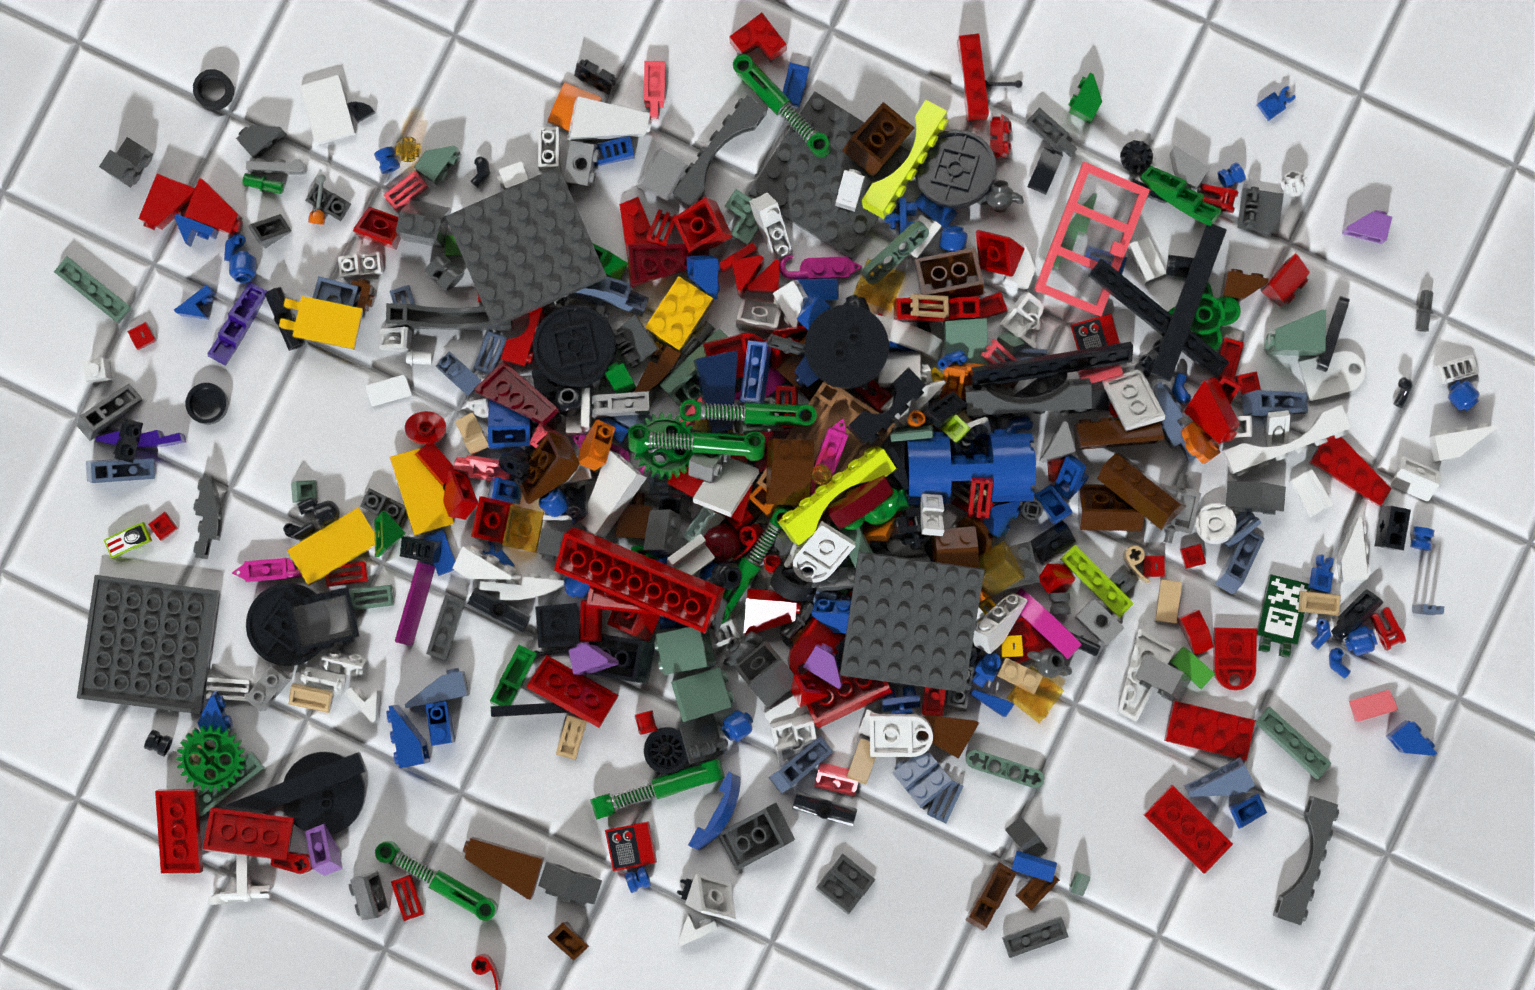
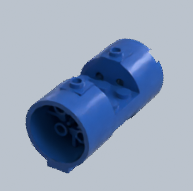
(1008, 463)

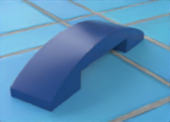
(721, 816)

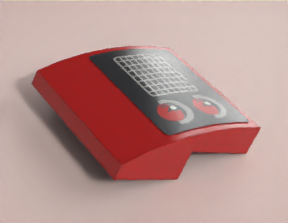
(1095, 332)
(630, 846)

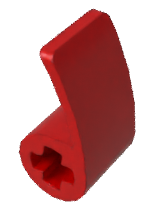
(745, 538)
(489, 966)

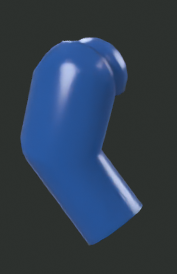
(948, 359)
(1019, 423)
(1323, 633)

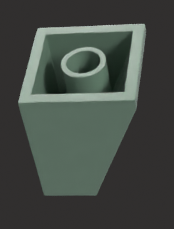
(966, 336)
(1299, 337)
(684, 650)
(702, 694)

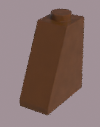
(950, 733)

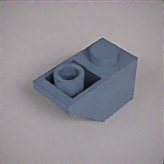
(458, 373)

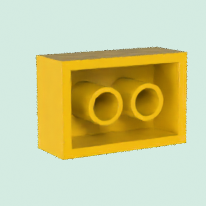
(679, 314)

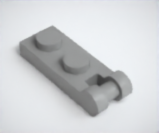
(278, 166)
(621, 404)

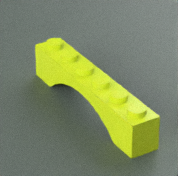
(882, 194)
(803, 520)

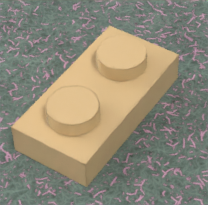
(1019, 675)

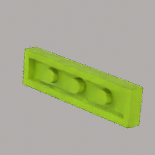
(1096, 581)

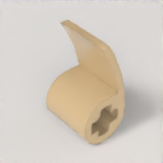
(472, 434)
(1131, 562)

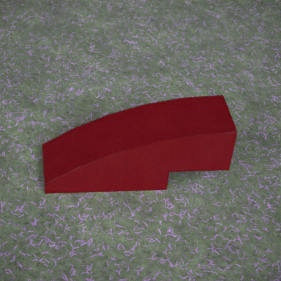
(860, 502)

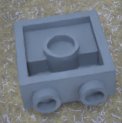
(336, 292)
(922, 778)

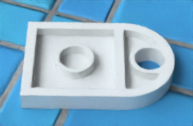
(1336, 379)
(822, 553)
(897, 735)

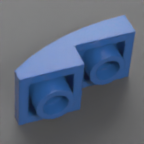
(824, 287)

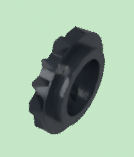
(1136, 166)
(979, 434)

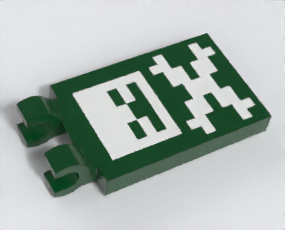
(1279, 614)

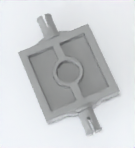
(1185, 519)

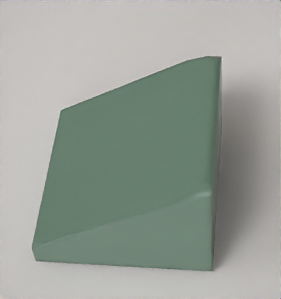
(1010, 342)
(303, 490)
(1079, 883)

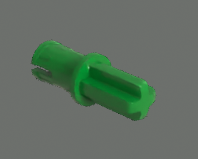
(263, 183)

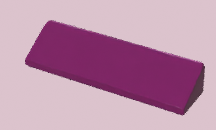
(415, 604)

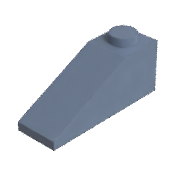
(1262, 402)
(118, 470)
(1239, 563)
(443, 688)
(800, 765)
(1224, 781)

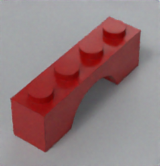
(973, 76)
(959, 309)
(519, 349)

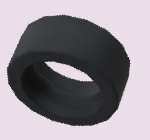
(225, 99)
(789, 585)

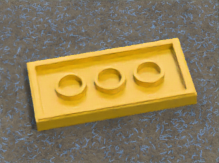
(420, 494)
(333, 546)

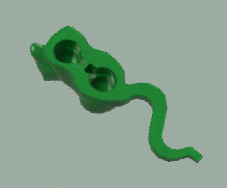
(882, 513)

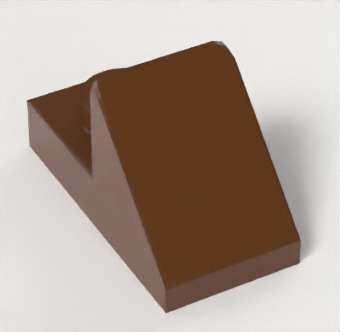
(568, 940)

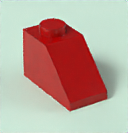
(459, 495)
(1196, 632)

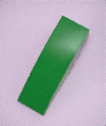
(513, 677)

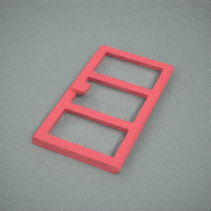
(1092, 227)

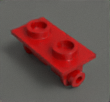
(1001, 129)

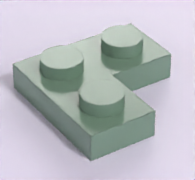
(747, 226)

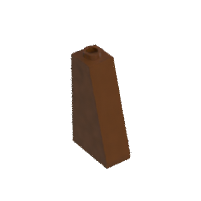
(508, 865)

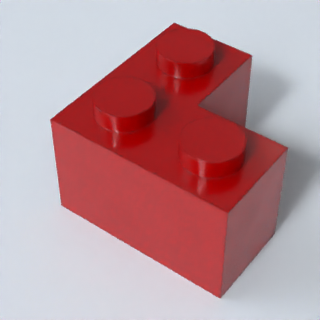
(759, 34)

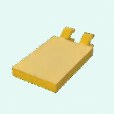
(324, 322)

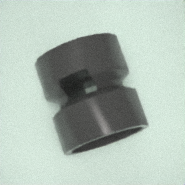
(447, 275)

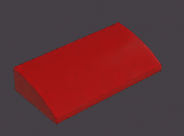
(851, 696)

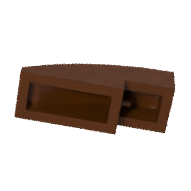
(657, 372)
(991, 896)

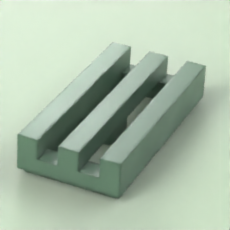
(909, 433)
(389, 595)

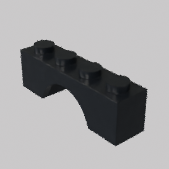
(905, 388)

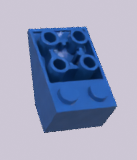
(507, 428)
(409, 743)

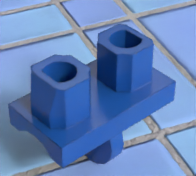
(904, 209)
(986, 668)
(901, 705)

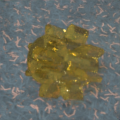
(408, 149)

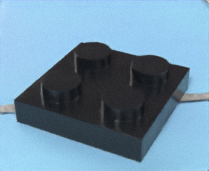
(557, 625)

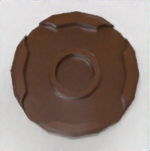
(982, 532)

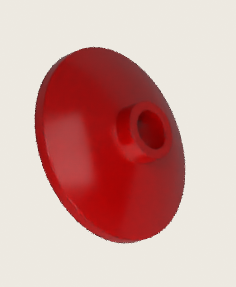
(425, 427)

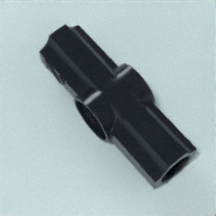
(276, 301)
(487, 603)
(838, 813)

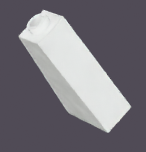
(605, 121)
(611, 494)

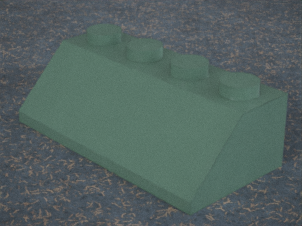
(682, 381)

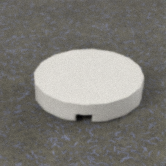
(1215, 523)

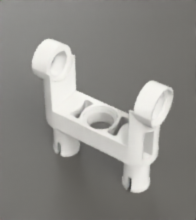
(245, 889)

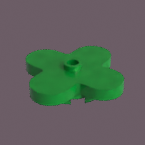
(1217, 313)

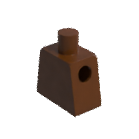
(634, 519)

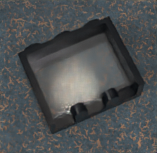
(322, 620)

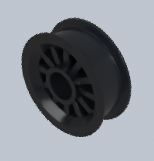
(648, 750)

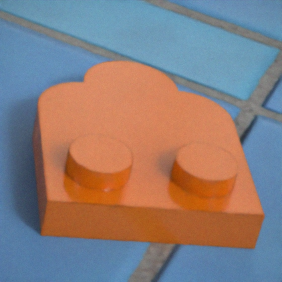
(1199, 443)

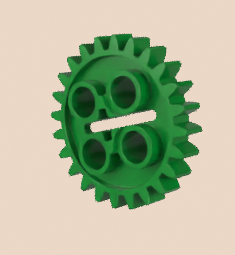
(673, 462)
(224, 745)

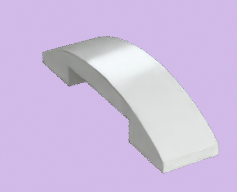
(912, 337)

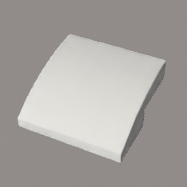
(897, 363)

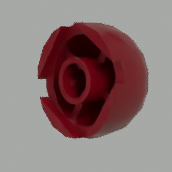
(723, 542)

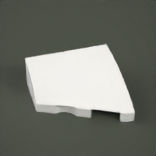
(1024, 319)
(792, 735)

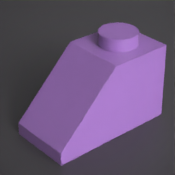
(1371, 227)
(590, 659)
(825, 665)
(323, 850)

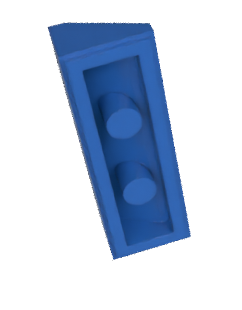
(755, 372)

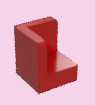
(1056, 578)

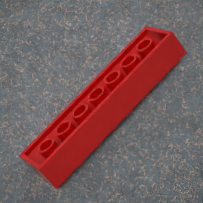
(638, 579)

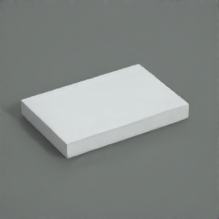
(327, 110)
(1133, 400)
(728, 489)

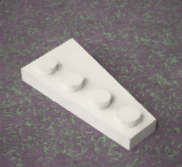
(1134, 695)

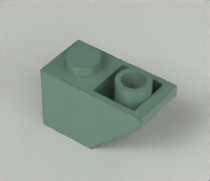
(436, 162)

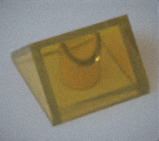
(523, 529)
(999, 569)

